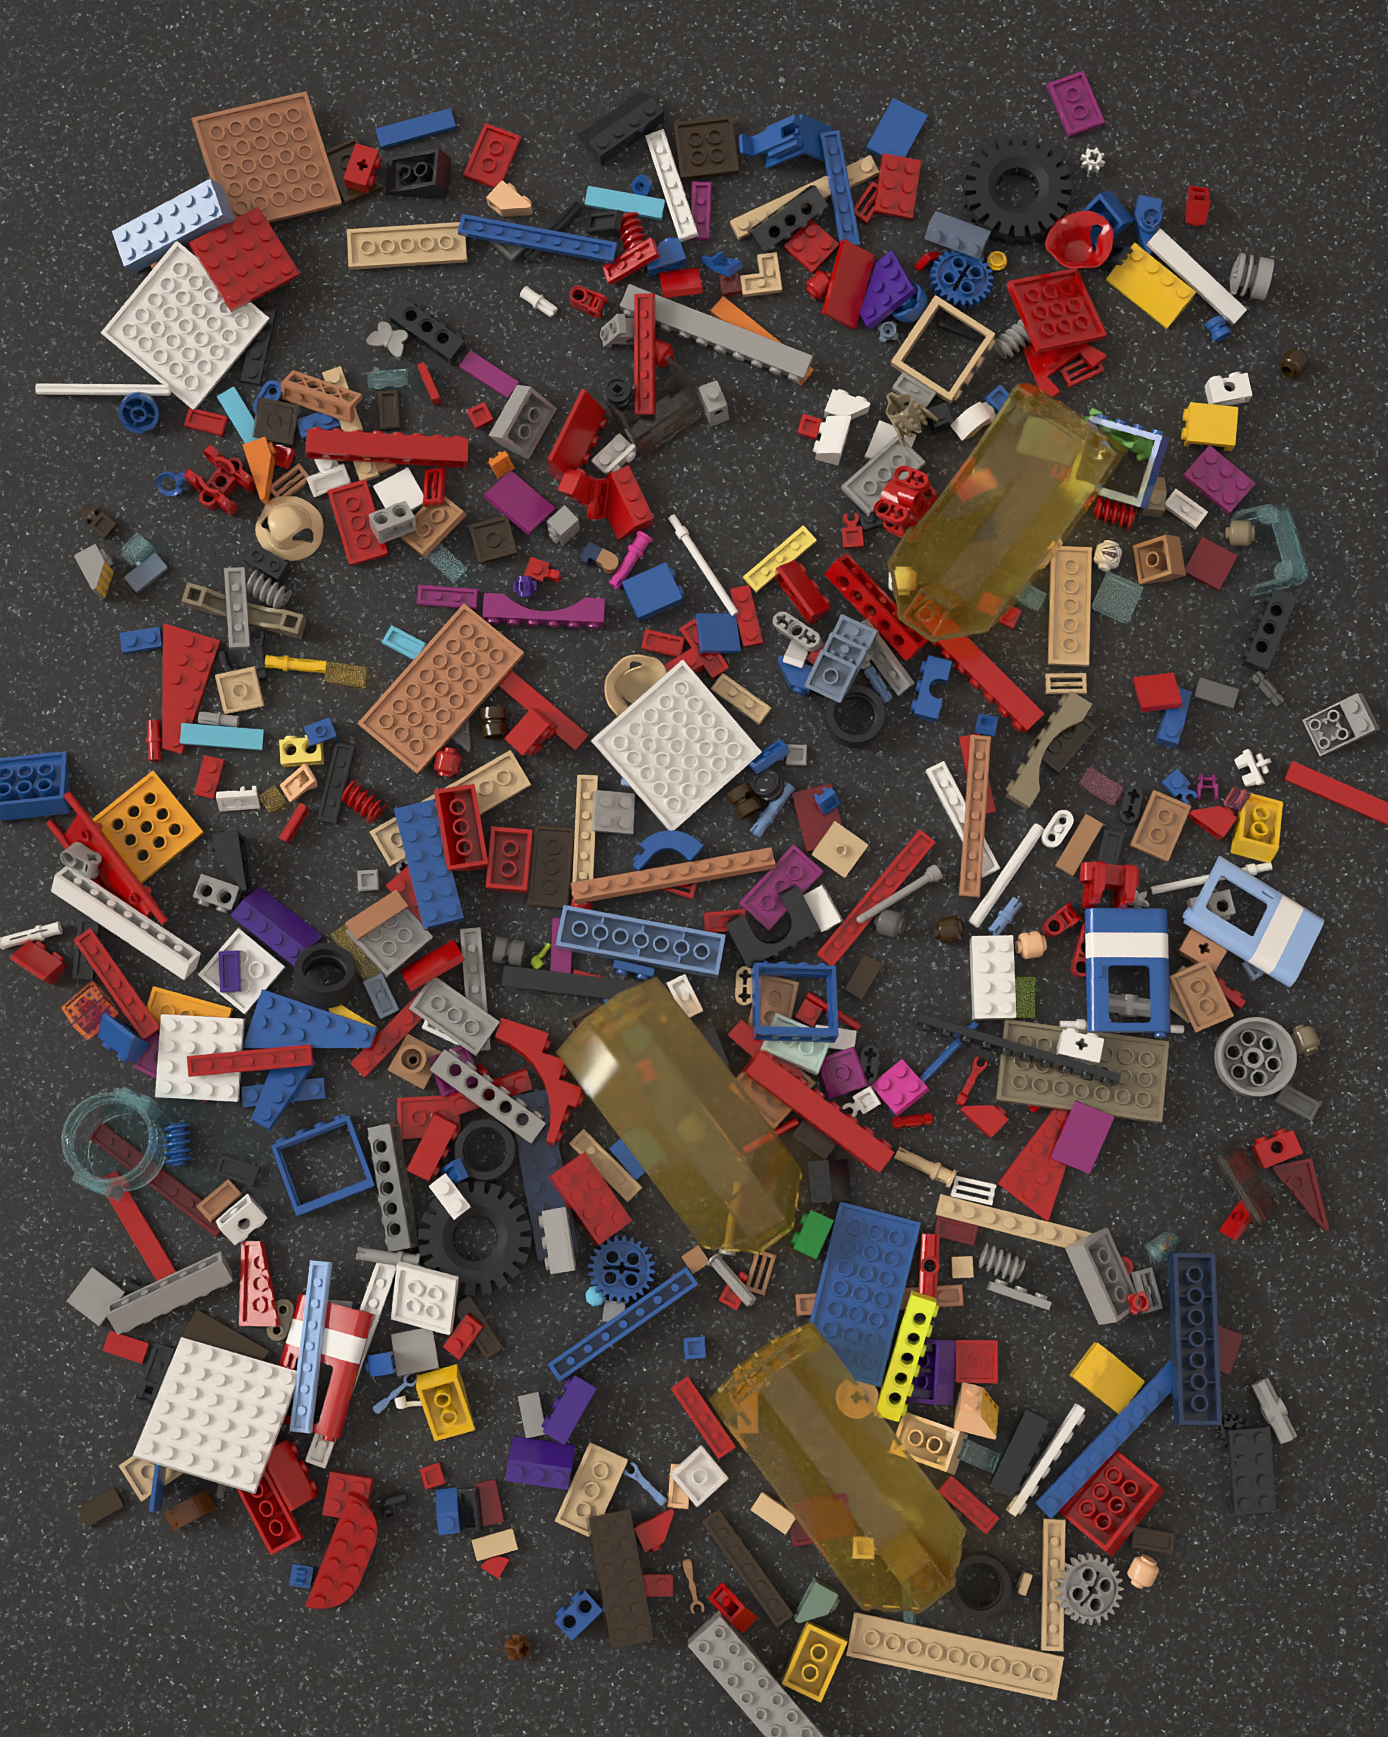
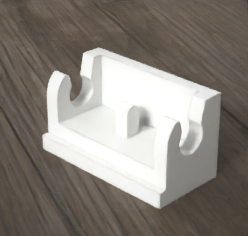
(823, 908)

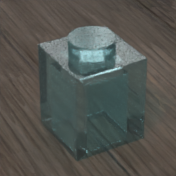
(137, 550)

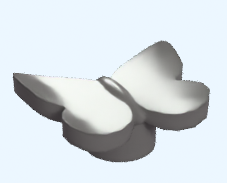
(388, 338)

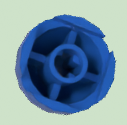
(913, 307)
(138, 412)

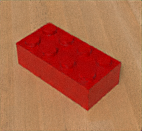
(589, 1199)

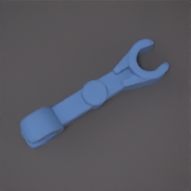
(380, 1406)
(658, 1496)

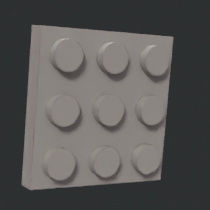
(393, 942)

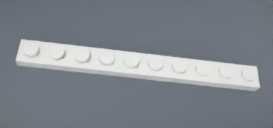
(373, 1303)

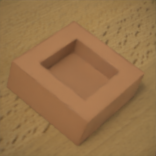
(695, 1259)

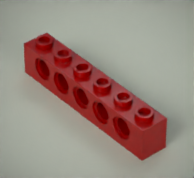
(874, 606)

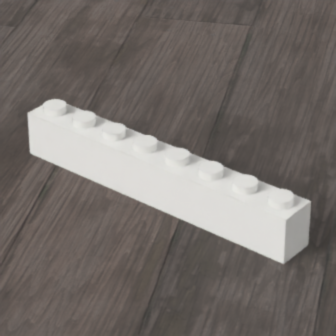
(126, 922)

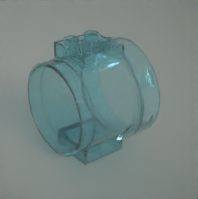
(97, 1110)

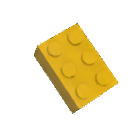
(814, 1661)

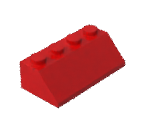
(461, 828)
(271, 1515)

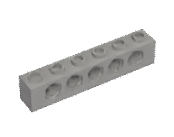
(528, 1131)

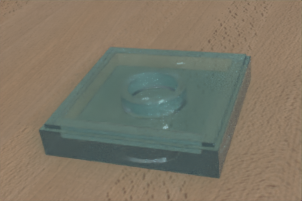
(1117, 597)

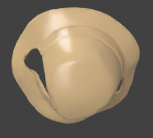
(286, 518)
(633, 682)

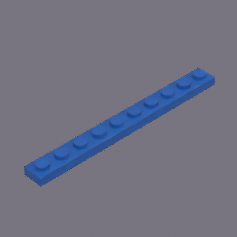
(1107, 1442)

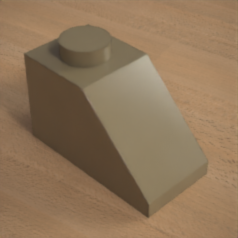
(1158, 500)

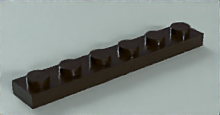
(747, 1568)

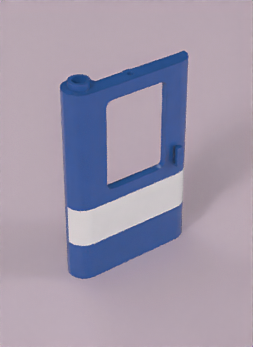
(1127, 939)

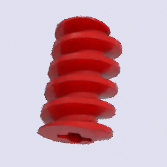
(631, 231)
(1114, 512)
(362, 803)

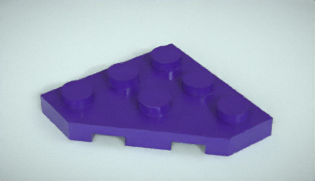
(886, 290)

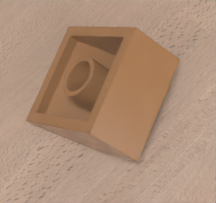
(1159, 560)

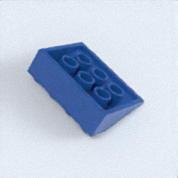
(34, 785)

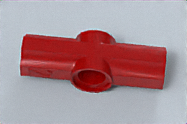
(929, 1252)

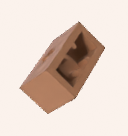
(1190, 949)

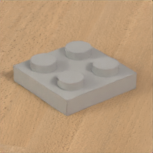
(613, 812)

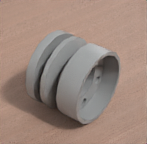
(1251, 276)

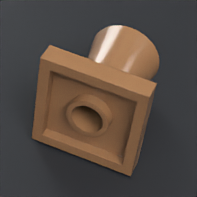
(414, 1073)

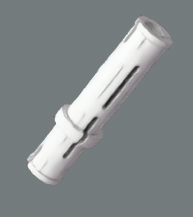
(38, 933)

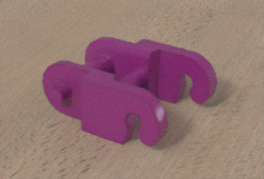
(1199, 786)

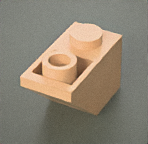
(508, 202)

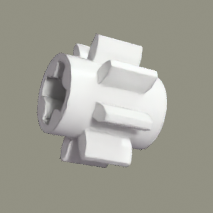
(1089, 158)

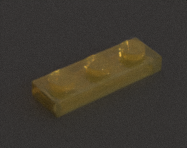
(363, 964)

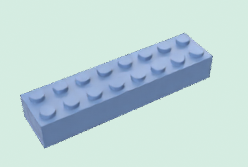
(640, 941)

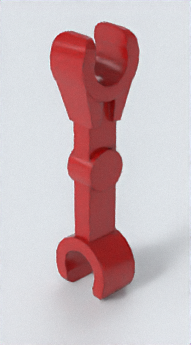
(976, 1070)

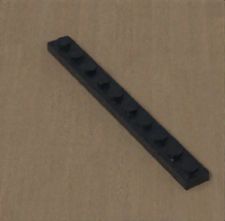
(1010, 1048)

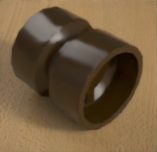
(494, 722)
(744, 801)

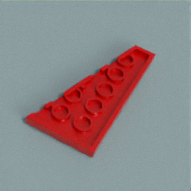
(186, 672)
(1034, 1174)

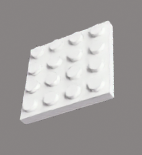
(193, 1036)

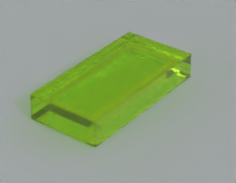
(1025, 997)

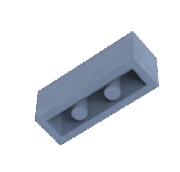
(957, 235)

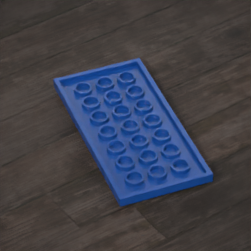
(864, 1287)

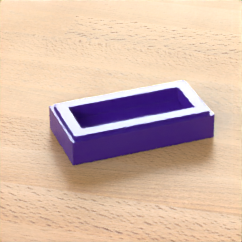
(229, 971)

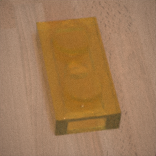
(345, 674)

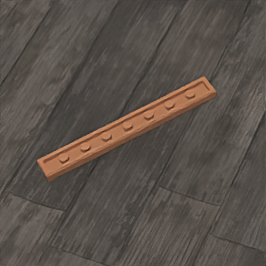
(974, 816)
(946, 1296)

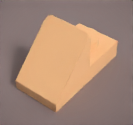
(299, 783)

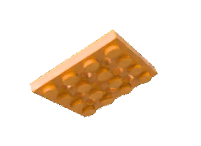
(173, 844)

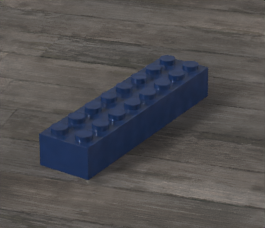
(1194, 1339)

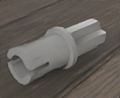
(218, 719)

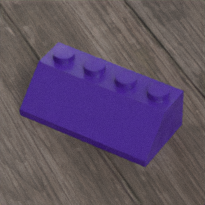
(275, 925)

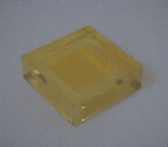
(272, 799)

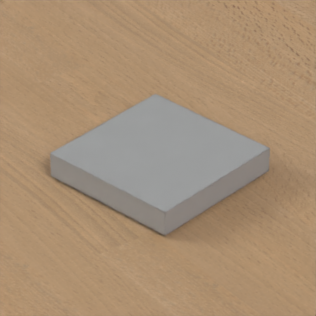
(94, 1294)
(415, 1351)

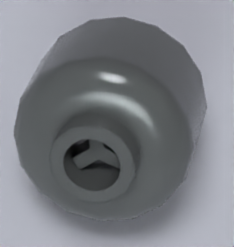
(889, 923)

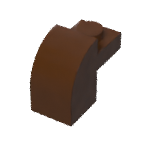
(189, 1510)

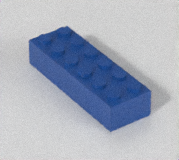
(426, 862)

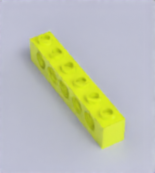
(917, 1303)

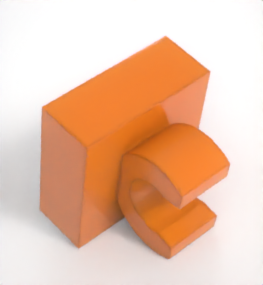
(501, 464)

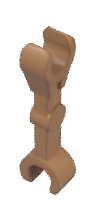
(688, 1569)

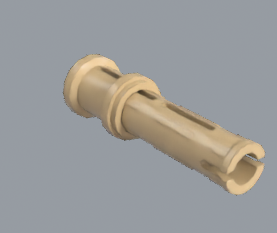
(934, 1170)

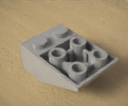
(1341, 724)

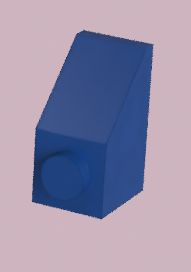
(670, 257)
(795, 676)
(380, 1364)
(447, 1511)

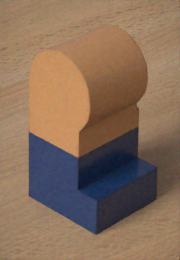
(599, 557)

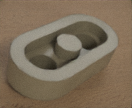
(284, 1319)

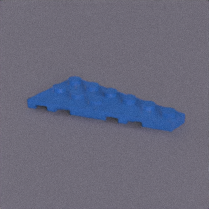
(288, 1022)

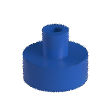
(641, 185)

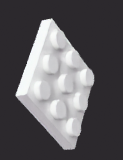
(257, 971)
(424, 1298)

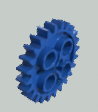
(977, 287)
(622, 1250)

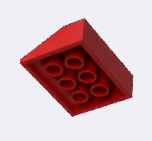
(577, 436)
(1112, 1502)

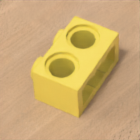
(301, 755)

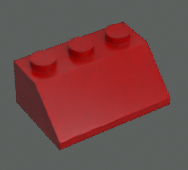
(626, 505)
(802, 591)
(291, 1475)

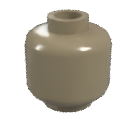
(1240, 533)
(1305, 1040)

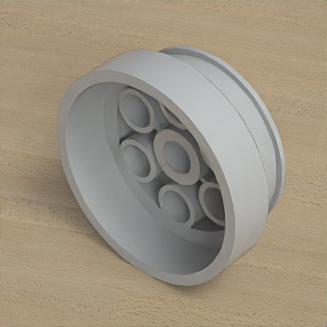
(1281, 1051)

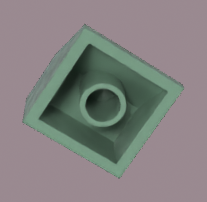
(817, 1601)

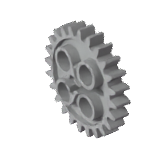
(1104, 1598)

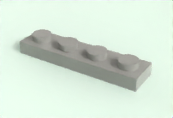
(236, 608)
(889, 664)

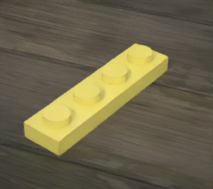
(786, 552)

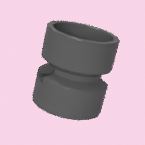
(509, 951)

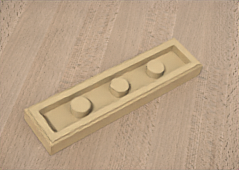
(606, 1166)

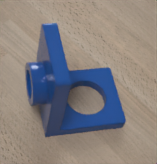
(320, 732)

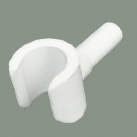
(401, 1403)

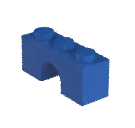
(934, 671)

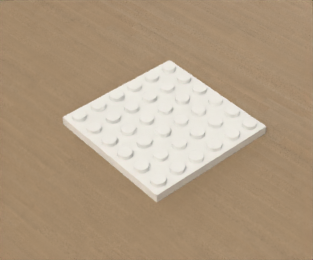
(182, 327)
(676, 746)
(217, 1415)

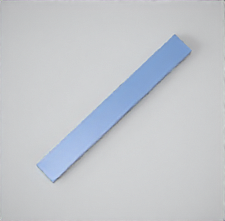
(311, 1347)

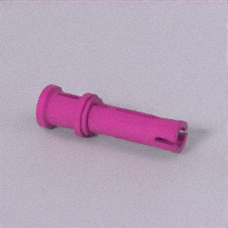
(634, 552)

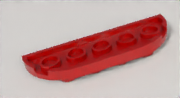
(346, 1555)

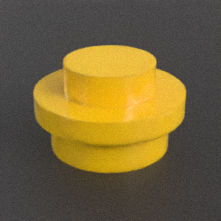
(997, 261)

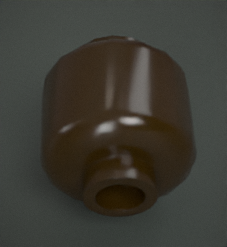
(1294, 363)
(949, 929)

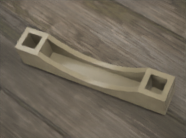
(267, 618)
(1027, 786)

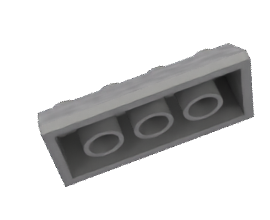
(1102, 1276)

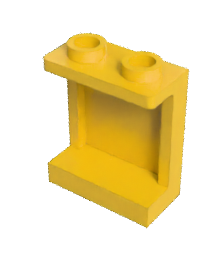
(1210, 425)

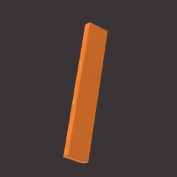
(731, 314)

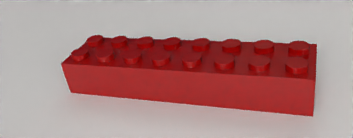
(817, 1111)

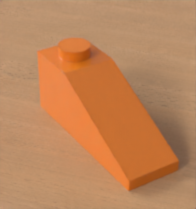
(261, 462)

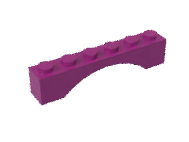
(586, 612)

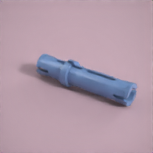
(767, 816)

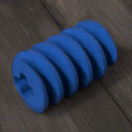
(177, 1144)

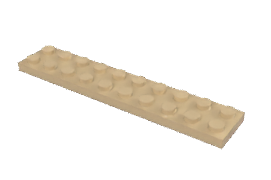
(955, 1655)

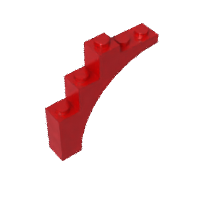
(531, 1045)

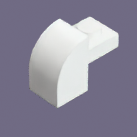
(973, 420)

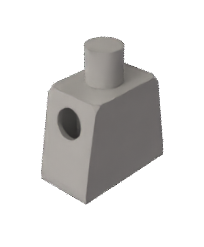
(713, 401)

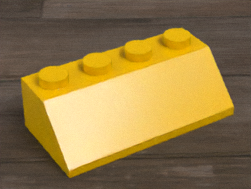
(1151, 286)

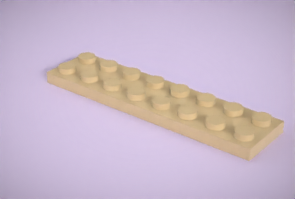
(493, 785)

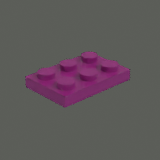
(1219, 479)

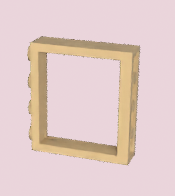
(976, 361)

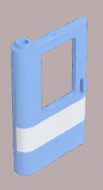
(1281, 937)

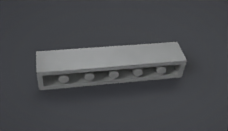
(169, 1293)

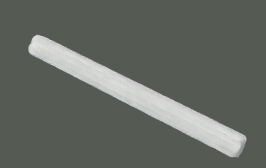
(1006, 875)

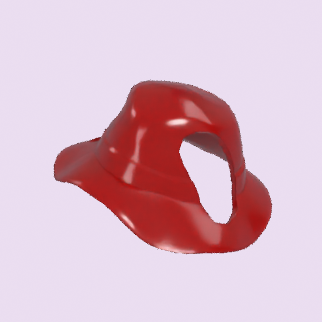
(1071, 240)

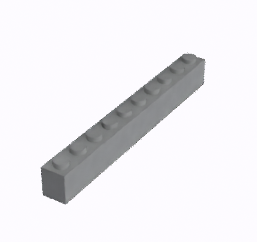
(724, 336)

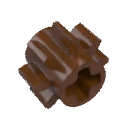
(517, 1647)

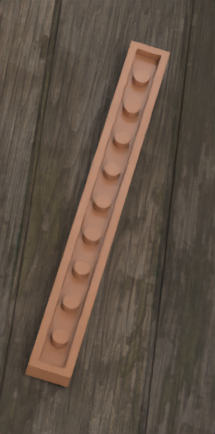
(673, 875)

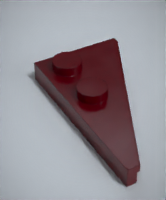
(1303, 1184)

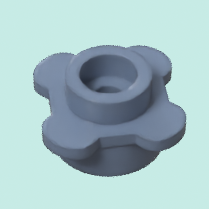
(883, 327)

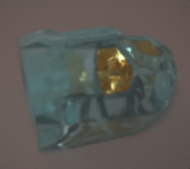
(1161, 1246)

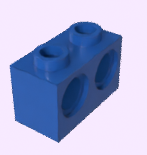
(583, 1618)

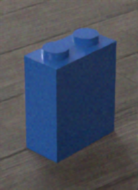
(653, 591)

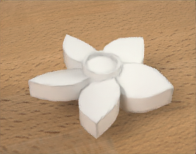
(1139, 900)

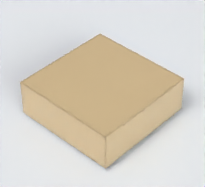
(962, 1267)
(1023, 1582)

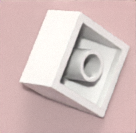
(833, 438)

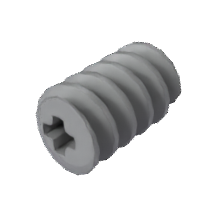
(1011, 340)
(267, 592)
(1001, 1263)

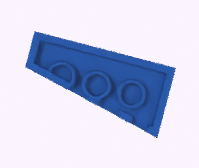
(278, 1092)

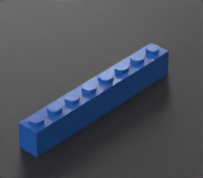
(622, 1324)

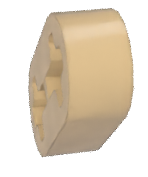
(739, 987)

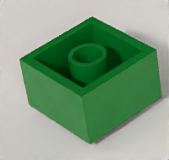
(812, 1234)

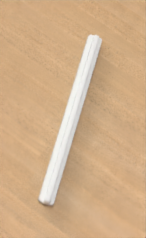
(102, 389)

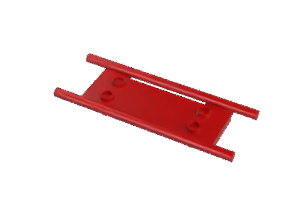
(113, 869)

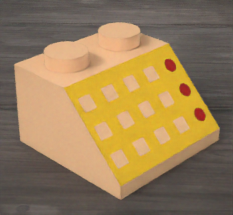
(976, 1412)

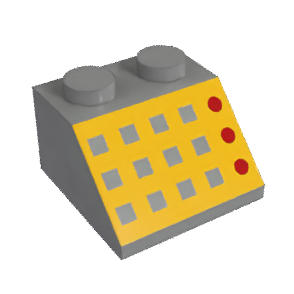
(96, 569)

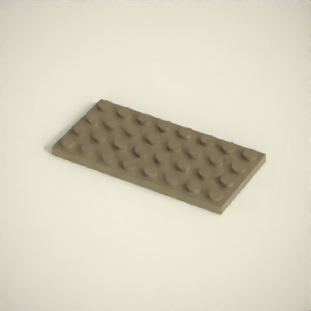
(1137, 1059)

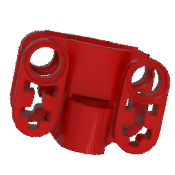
(224, 471)
(905, 500)
(1100, 876)

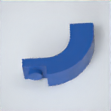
(667, 840)

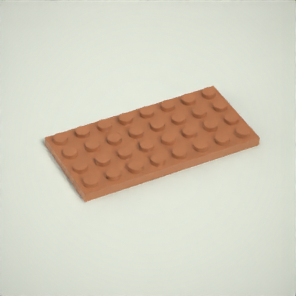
(441, 689)

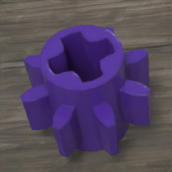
(525, 586)

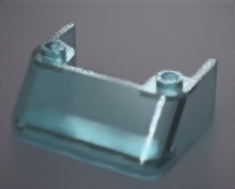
(1293, 566)

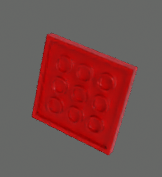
(244, 259)
(1056, 310)

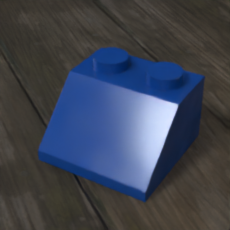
(1112, 210)
(121, 1039)

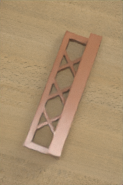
(317, 399)

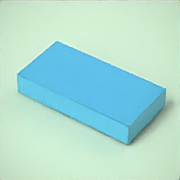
(403, 643)

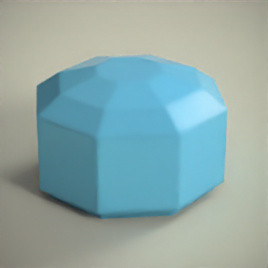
(594, 1298)

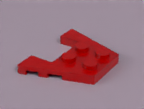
(1049, 362)

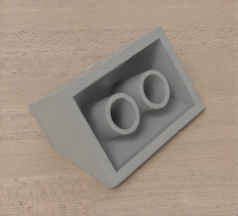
(523, 421)
(557, 1240)

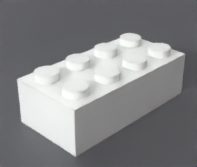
(992, 978)

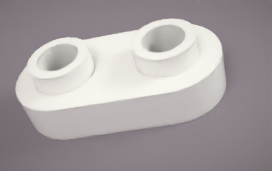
(1056, 829)

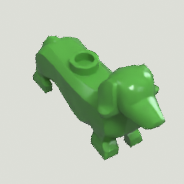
(1131, 442)

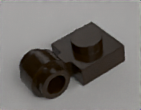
(100, 524)

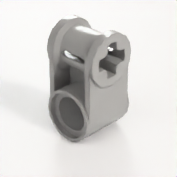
(81, 858)

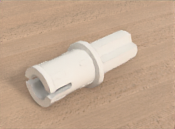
(538, 301)

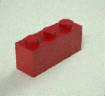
(433, 1146)

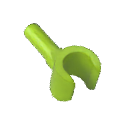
(536, 961)

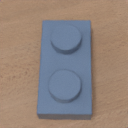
(380, 995)

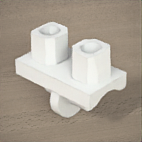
(1255, 776)

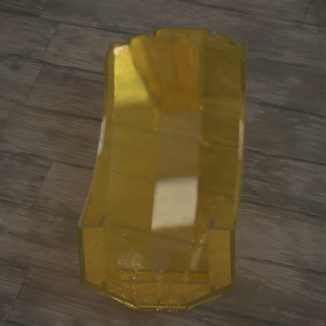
(1001, 516)
(685, 1119)
(824, 1437)

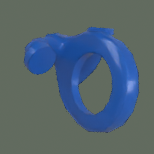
(180, 481)

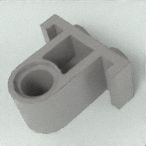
(618, 331)

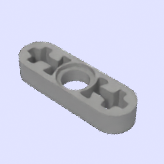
(799, 639)

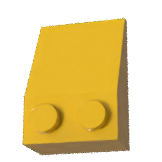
(1258, 829)
(1107, 1377)
(445, 1402)

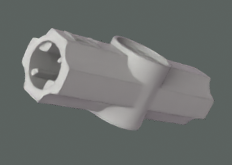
(1129, 1005)
(1273, 1410)

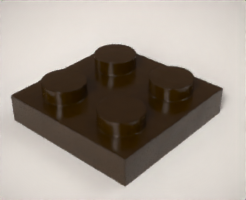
(275, 421)
(493, 539)

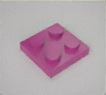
(899, 1087)

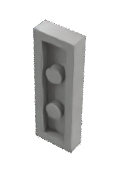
(1019, 1294)

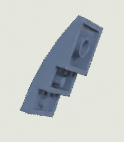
(841, 658)

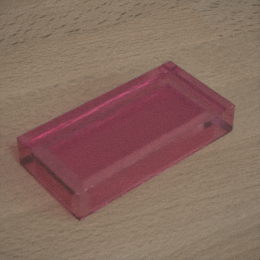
(1100, 786)

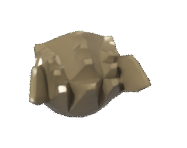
(907, 417)

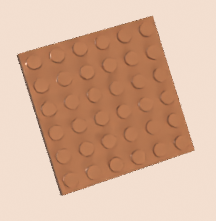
(268, 158)

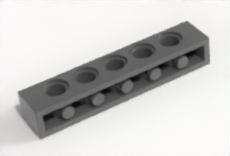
(401, 1194)

